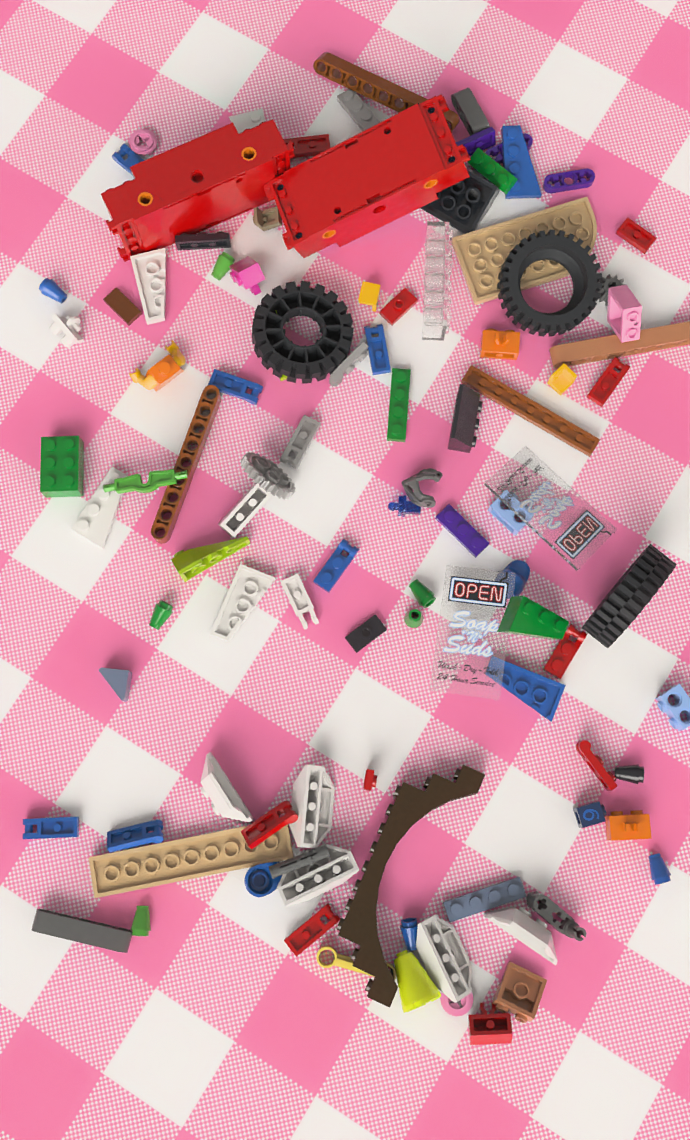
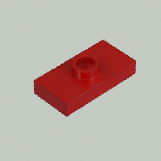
(398, 306)
(370, 780)

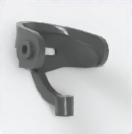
(417, 496)

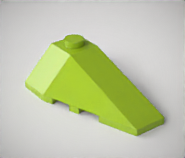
(198, 559)

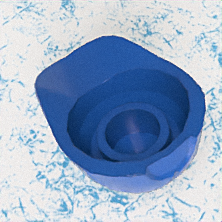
(522, 574)
(259, 880)

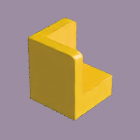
(369, 294)
(562, 379)

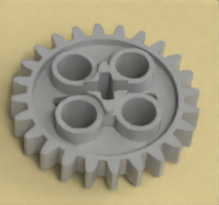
(268, 475)

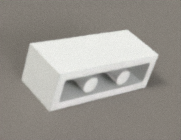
(244, 510)

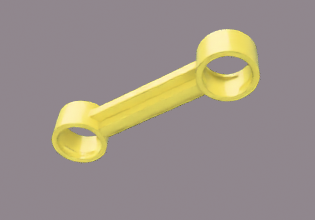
(344, 961)

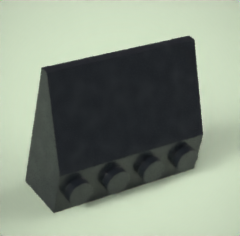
(464, 203)

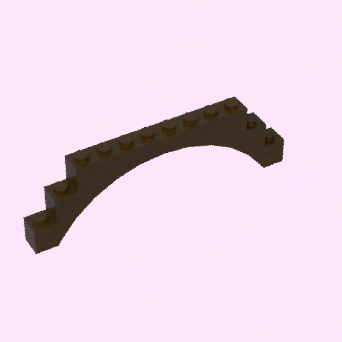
(361, 919)

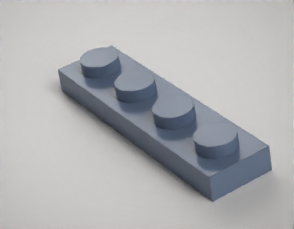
(484, 899)

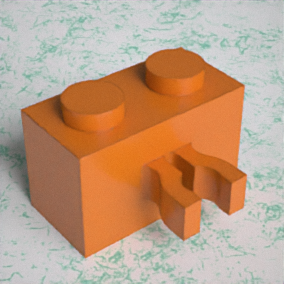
(499, 344)
(628, 826)

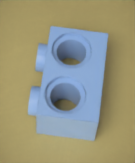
(506, 517)
(682, 704)

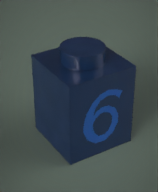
(590, 814)

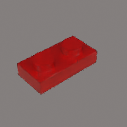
(636, 235)

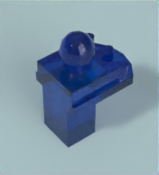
(404, 507)

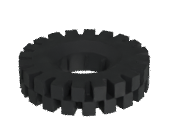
(296, 360)

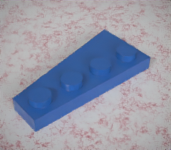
(518, 163)
(533, 689)

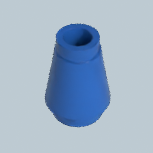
(52, 290)
(658, 869)
(409, 932)

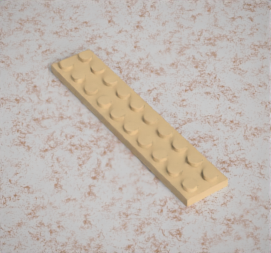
(184, 860)

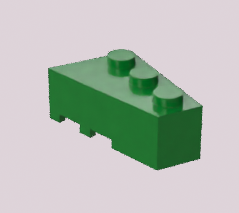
(531, 620)

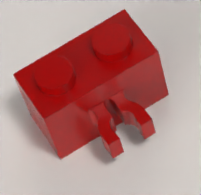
(490, 1027)

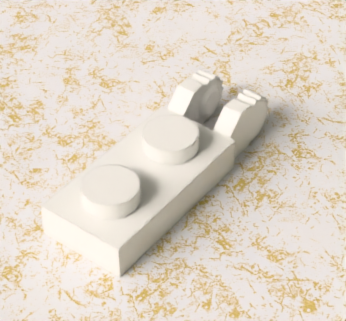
(299, 599)

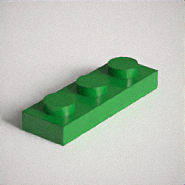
(492, 170)

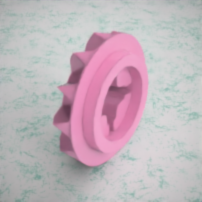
(145, 136)
(453, 1008)

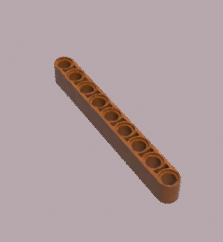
(343, 73)
(187, 455)

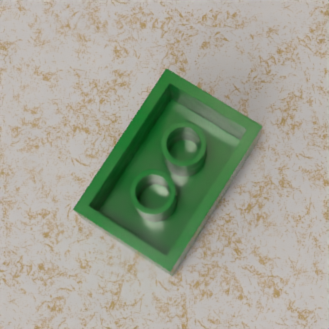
(62, 466)

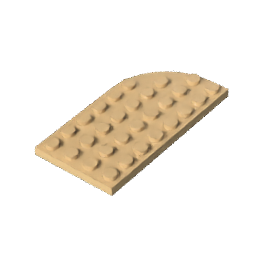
(485, 250)

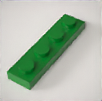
(398, 405)

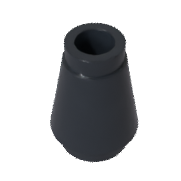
(630, 773)

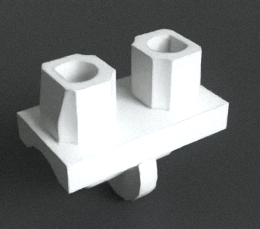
(69, 327)

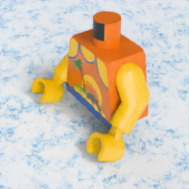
(163, 371)

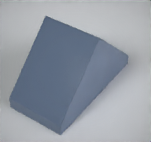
(119, 681)

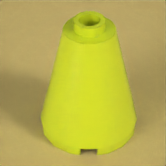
(413, 982)

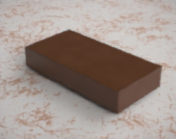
(122, 306)

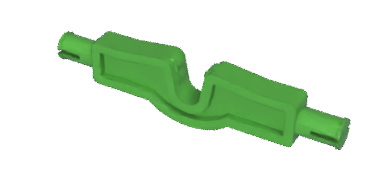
(155, 480)

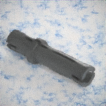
(299, 861)

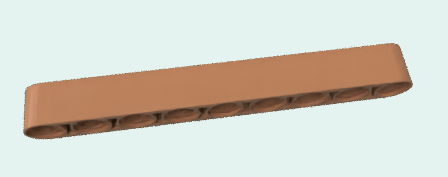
(610, 346)

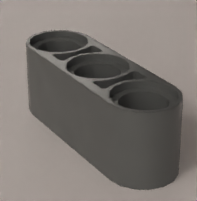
(469, 111)

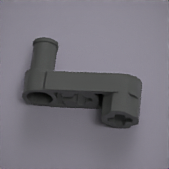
(547, 907)

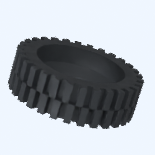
(570, 256)
(629, 596)

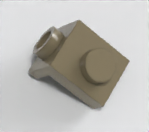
(267, 219)

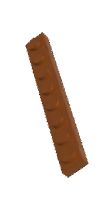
(530, 411)

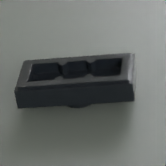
(365, 633)

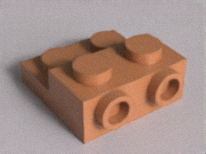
(519, 993)

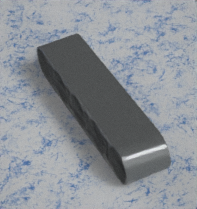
(82, 930)

